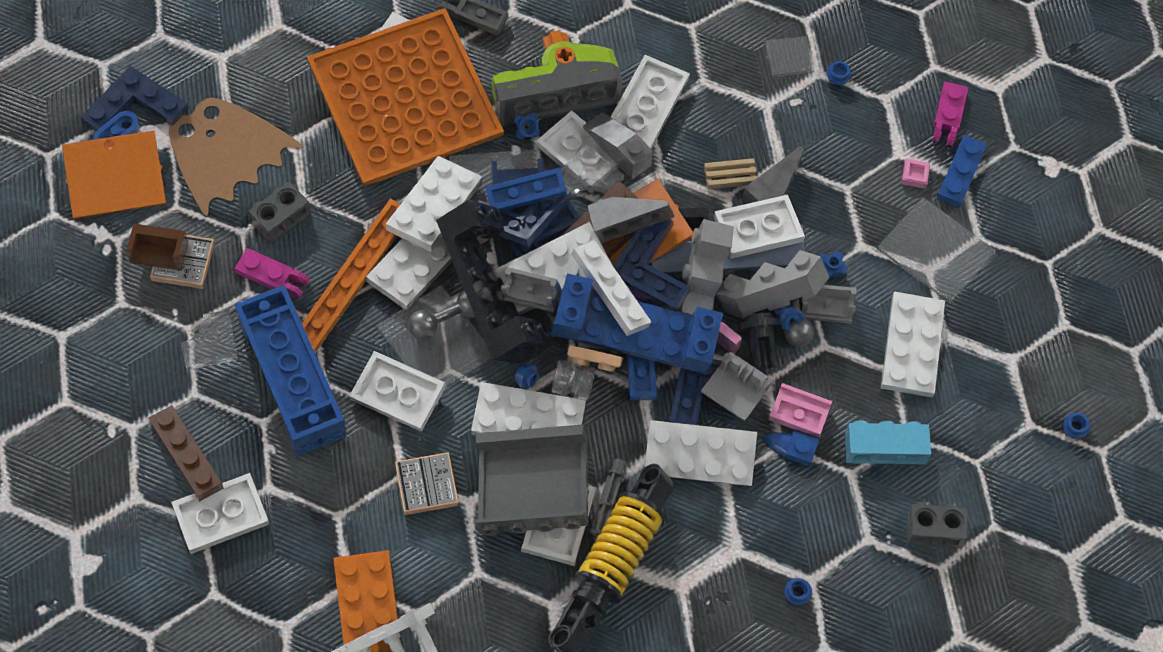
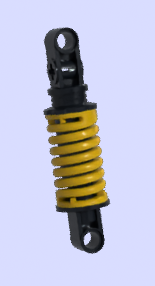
(613, 558)

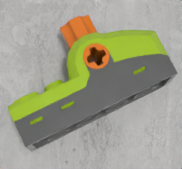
(569, 79)

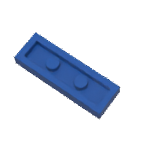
(961, 171)
(527, 190)

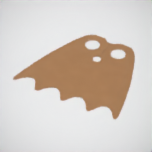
(230, 156)

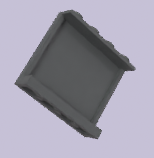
(532, 480)

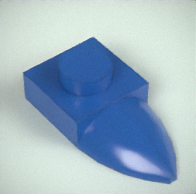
(793, 446)

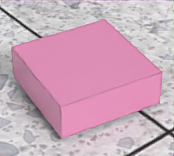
(915, 173)
(728, 339)

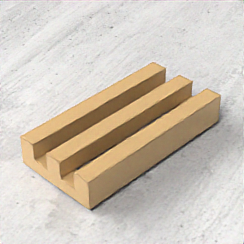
(729, 170)

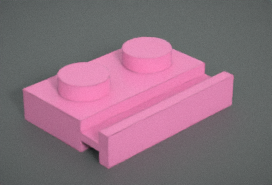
(800, 410)

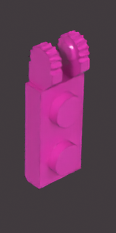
(949, 111)
(270, 272)

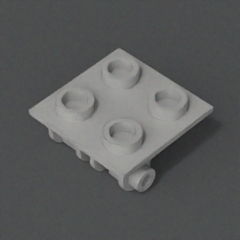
(737, 386)

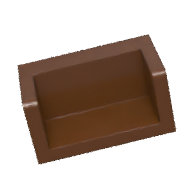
(157, 246)

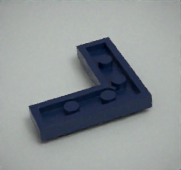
(134, 87)
(532, 222)
(558, 226)
(636, 272)
(688, 394)

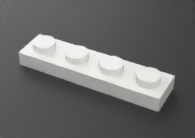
(611, 288)

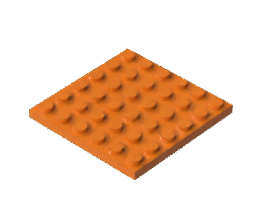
(404, 97)

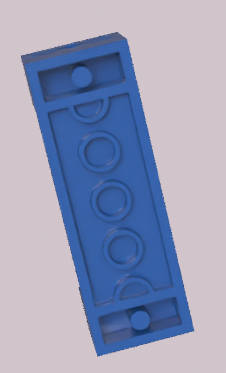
(670, 338)
(291, 370)

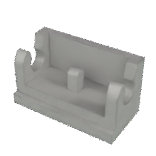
(531, 290)
(830, 304)

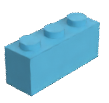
(887, 443)

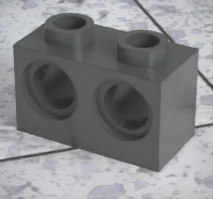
(283, 215)
(937, 532)

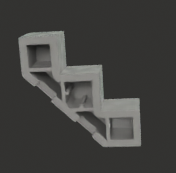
(706, 263)
(773, 286)

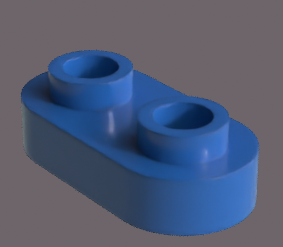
(115, 126)

